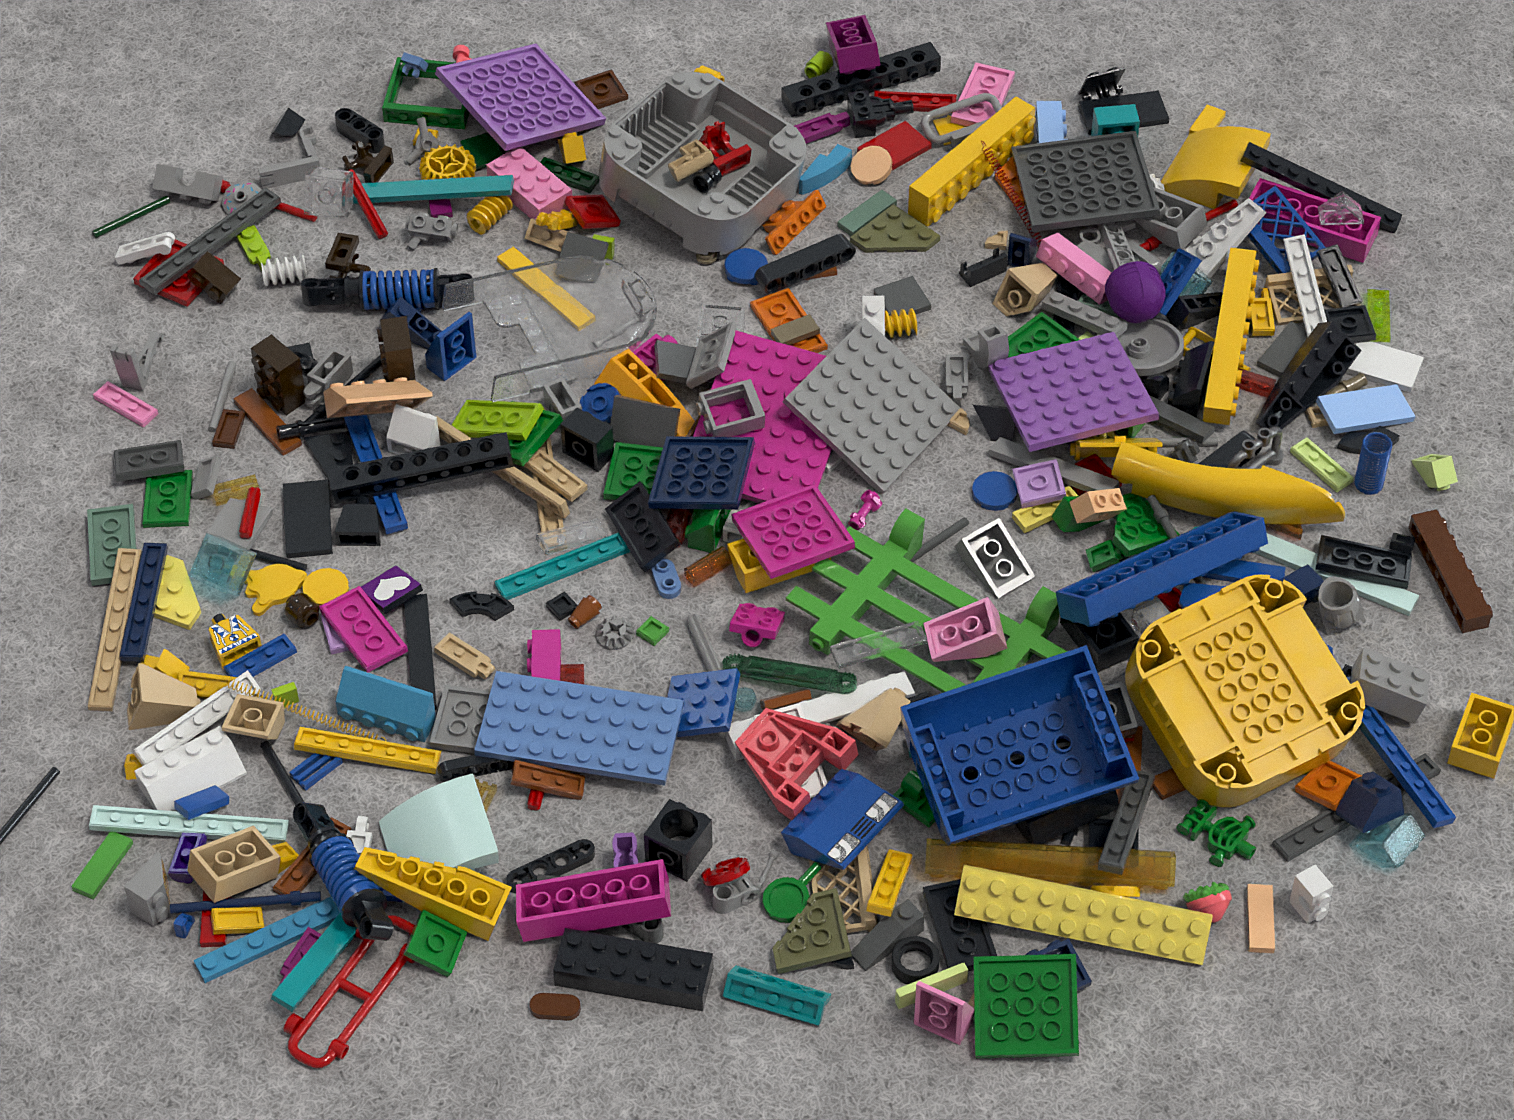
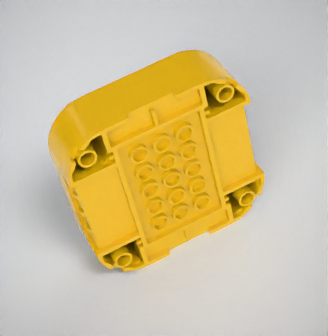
(1242, 691)

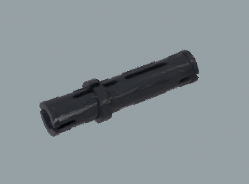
(308, 427)

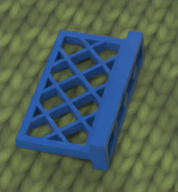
(1261, 238)

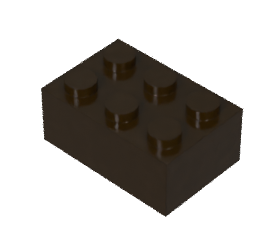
(396, 349)
(278, 375)

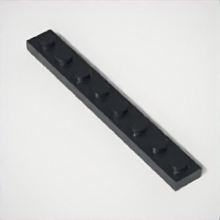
(1314, 184)

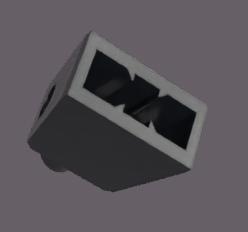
(358, 524)

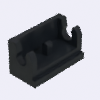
(984, 269)

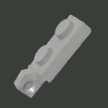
(956, 376)

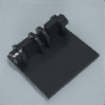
(1102, 84)

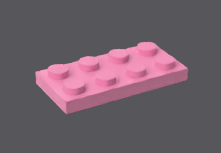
(983, 80)

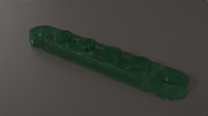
(792, 673)

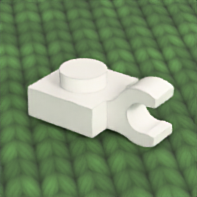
(361, 836)

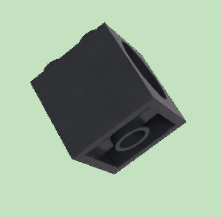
(683, 856)

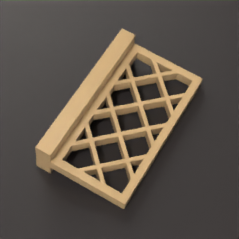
(1284, 283)
(864, 889)

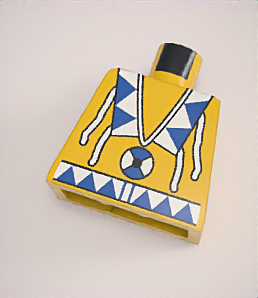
(232, 638)

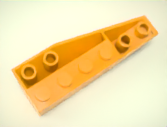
(637, 381)

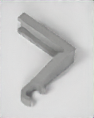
(294, 170)
(130, 367)

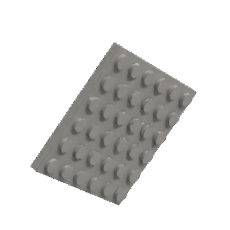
(872, 405)

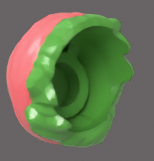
(1209, 900)

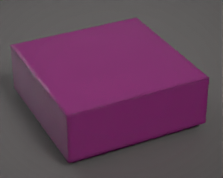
(440, 207)

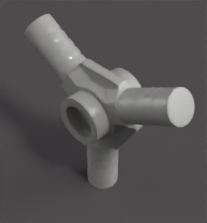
(424, 142)

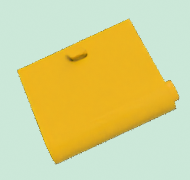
(1109, 446)

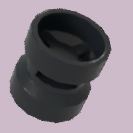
(707, 178)

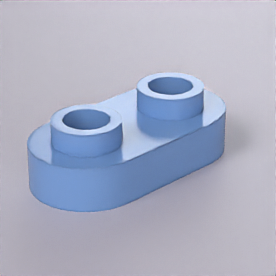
(666, 576)

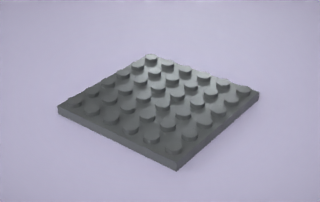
(1085, 181)

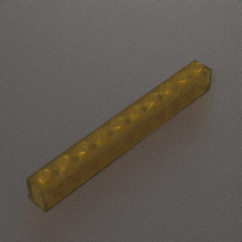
(1050, 863)

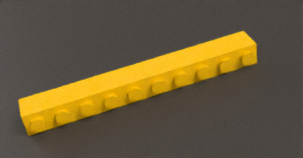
(1229, 337)

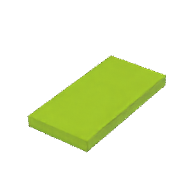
(487, 418)

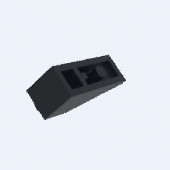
(1194, 309)

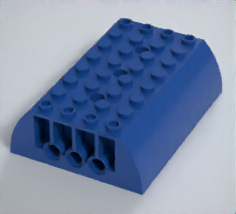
(1020, 715)

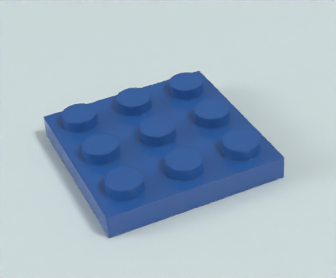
(707, 700)

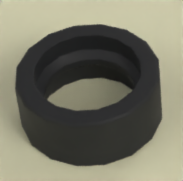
(914, 943)

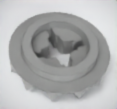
(613, 640)

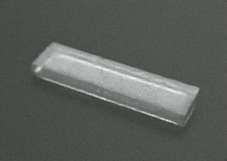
(878, 644)

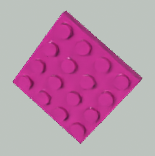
(793, 531)

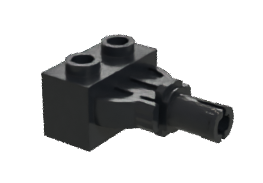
(871, 112)

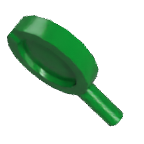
(788, 896)

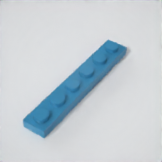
(266, 940)

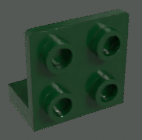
(483, 149)

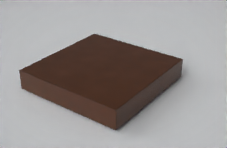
(602, 89)

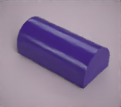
(179, 864)

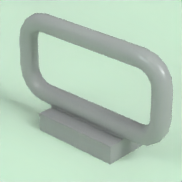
(959, 135)

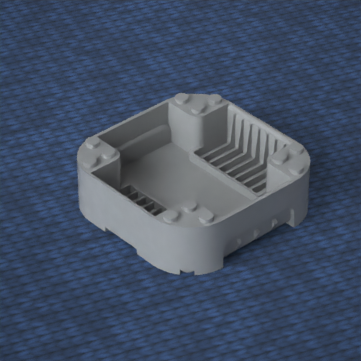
(675, 114)

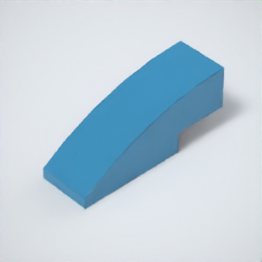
(825, 169)

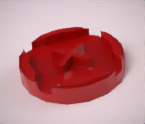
(725, 871)

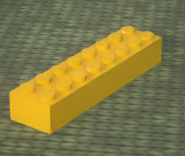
(966, 163)

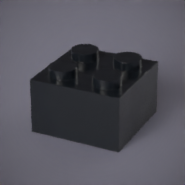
(587, 439)

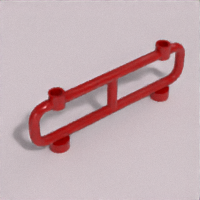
(298, 1026)

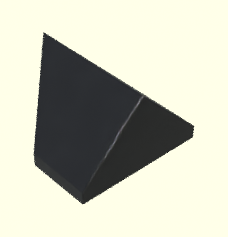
(996, 421)

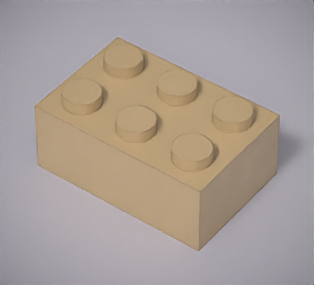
(233, 864)

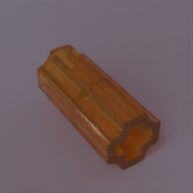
(707, 566)

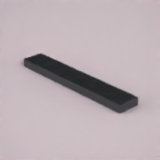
(420, 644)

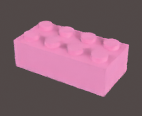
(534, 185)

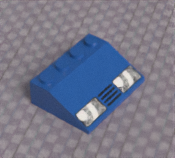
(840, 820)

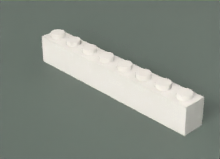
(832, 707)

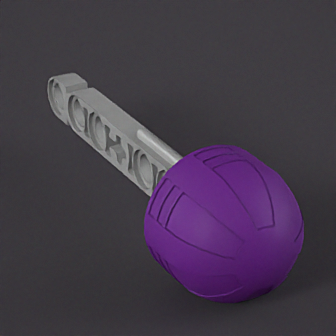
(1134, 286)

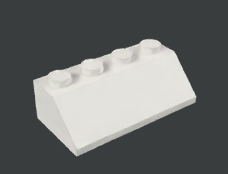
(189, 769)

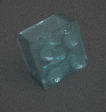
(222, 564)

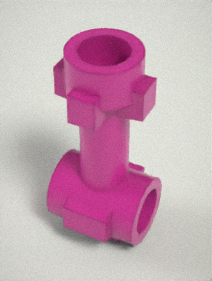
(871, 502)

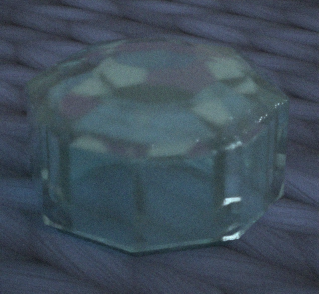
(745, 699)

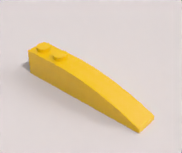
(447, 892)

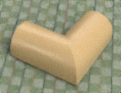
(694, 158)

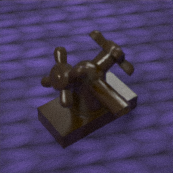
(373, 167)
(343, 256)

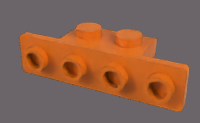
(791, 220)

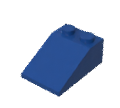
(452, 348)

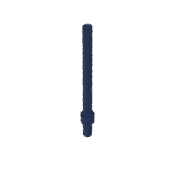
(295, 898)

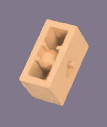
(1098, 505)

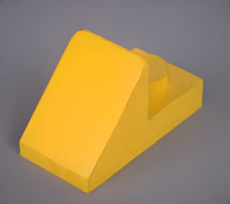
(166, 663)

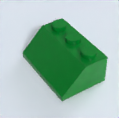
(706, 529)

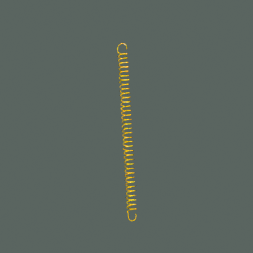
(295, 709)

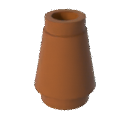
(585, 611)

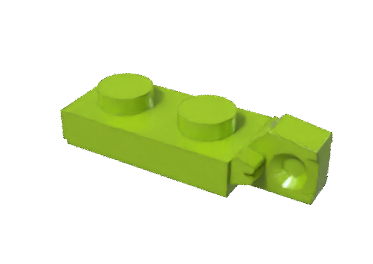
(253, 246)

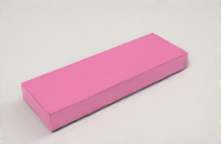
(125, 404)

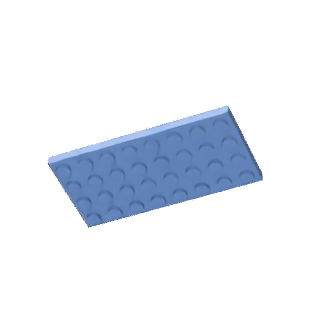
(580, 728)

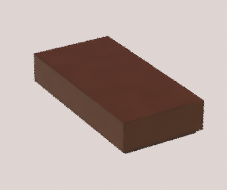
(228, 429)

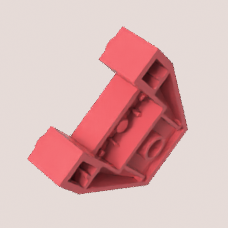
(787, 751)

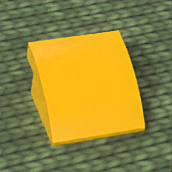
(1211, 164)

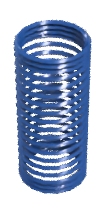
(1369, 460)

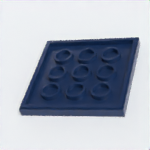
(701, 473)

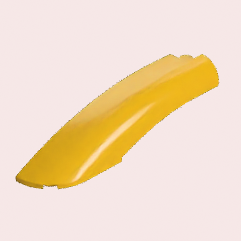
(1222, 490)

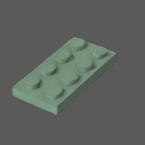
(107, 531)

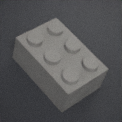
(1391, 685)

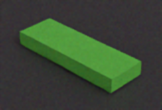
(102, 865)

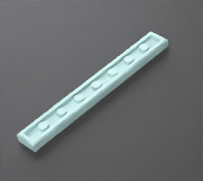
(1297, 557)
(174, 824)

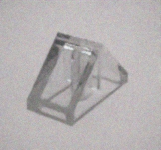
(1340, 210)

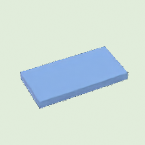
(1365, 409)

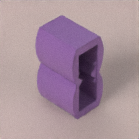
(624, 849)

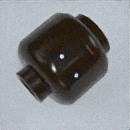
(302, 610)

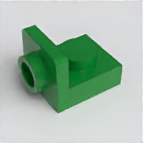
(1103, 555)

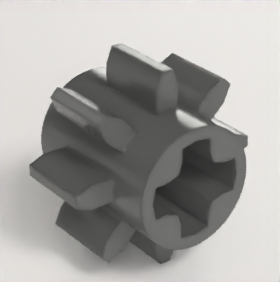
(1185, 451)

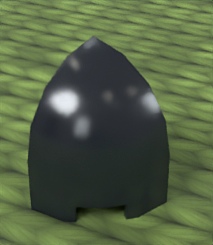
(288, 124)
(1156, 385)

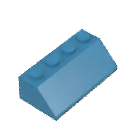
(385, 704)

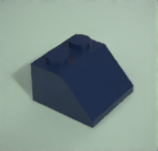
(1370, 802)

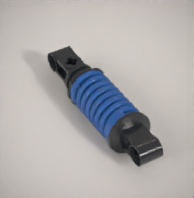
(380, 291)
(334, 859)

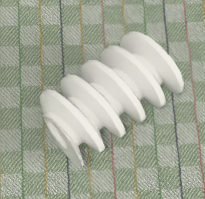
(284, 270)

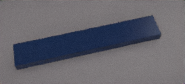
(143, 602)

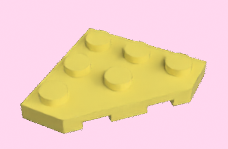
(176, 596)

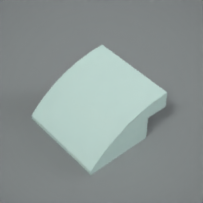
(442, 826)

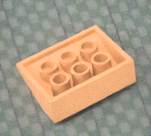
(373, 398)

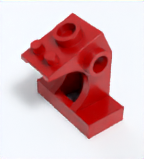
(717, 138)

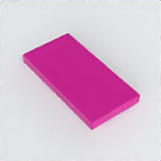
(363, 629)

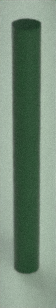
(131, 216)

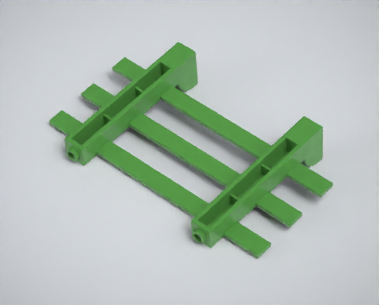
(868, 589)

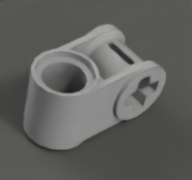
(737, 893)

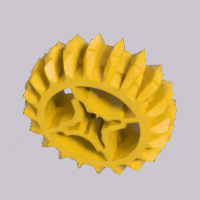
(447, 163)

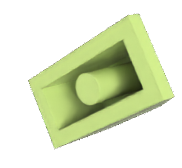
(1436, 470)

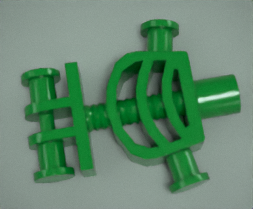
(1233, 832)

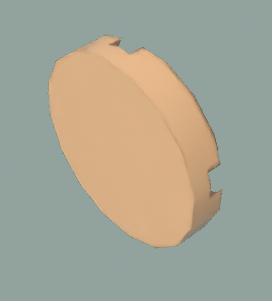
(871, 165)

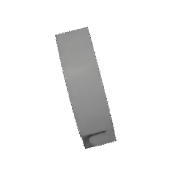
(988, 345)

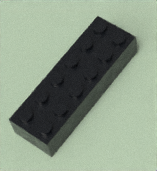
(633, 969)

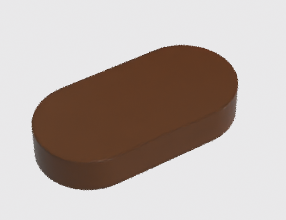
(555, 1006)

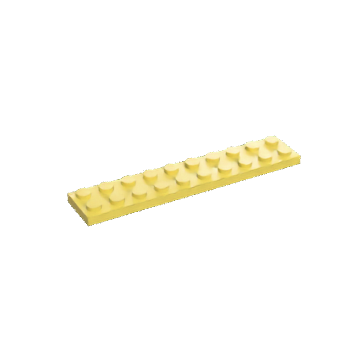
(1083, 914)

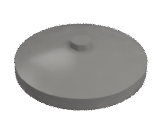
(1152, 346)

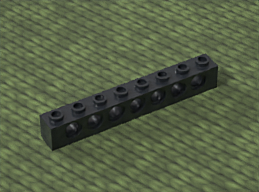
(835, 86)
(420, 468)

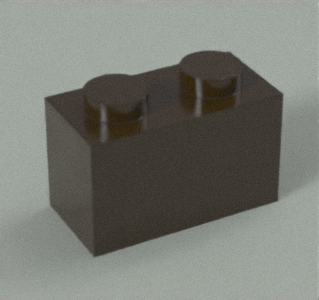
(213, 277)

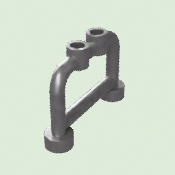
(1272, 456)

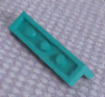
(776, 994)

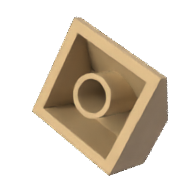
(255, 717)

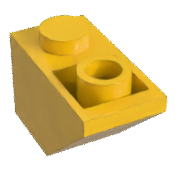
(572, 148)

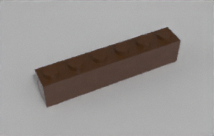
(1450, 571)

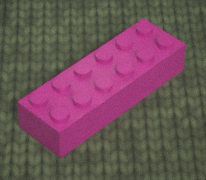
(1352, 239)
(593, 900)

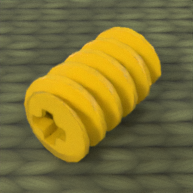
(488, 212)
(900, 322)

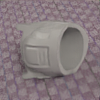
(1339, 604)

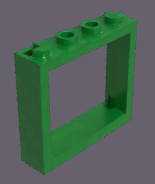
(408, 113)

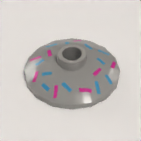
(230, 198)

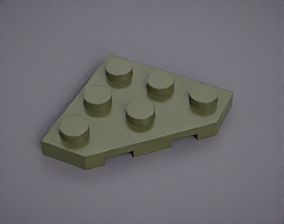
(894, 232)
(814, 935)

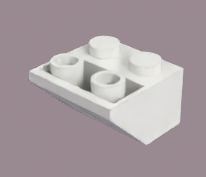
(411, 431)

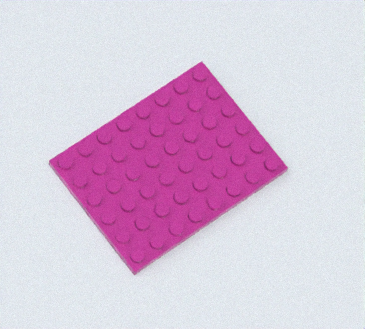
(786, 449)

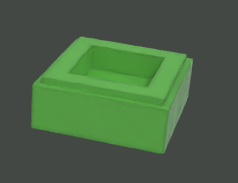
(652, 630)

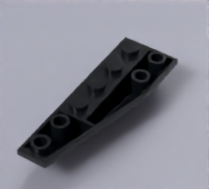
(1309, 374)

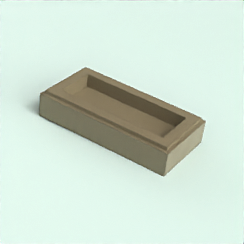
(795, 330)

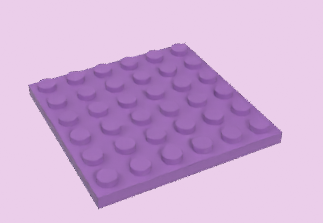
(520, 96)
(1072, 391)

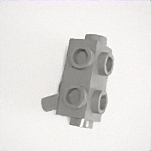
(425, 228)

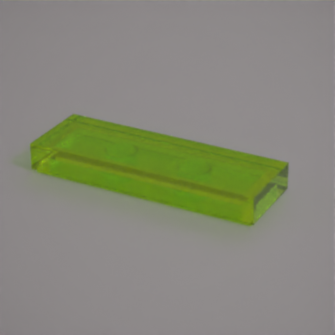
(1379, 312)

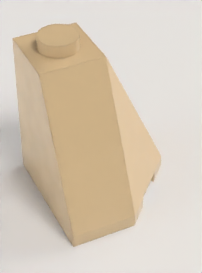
(1024, 288)
(158, 698)
(877, 719)

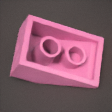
(966, 633)
(942, 1013)

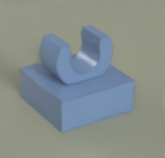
(413, 62)

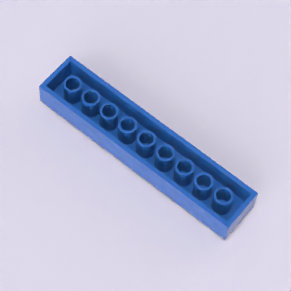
(1161, 568)

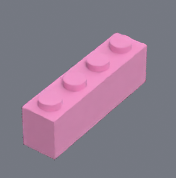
(1074, 266)

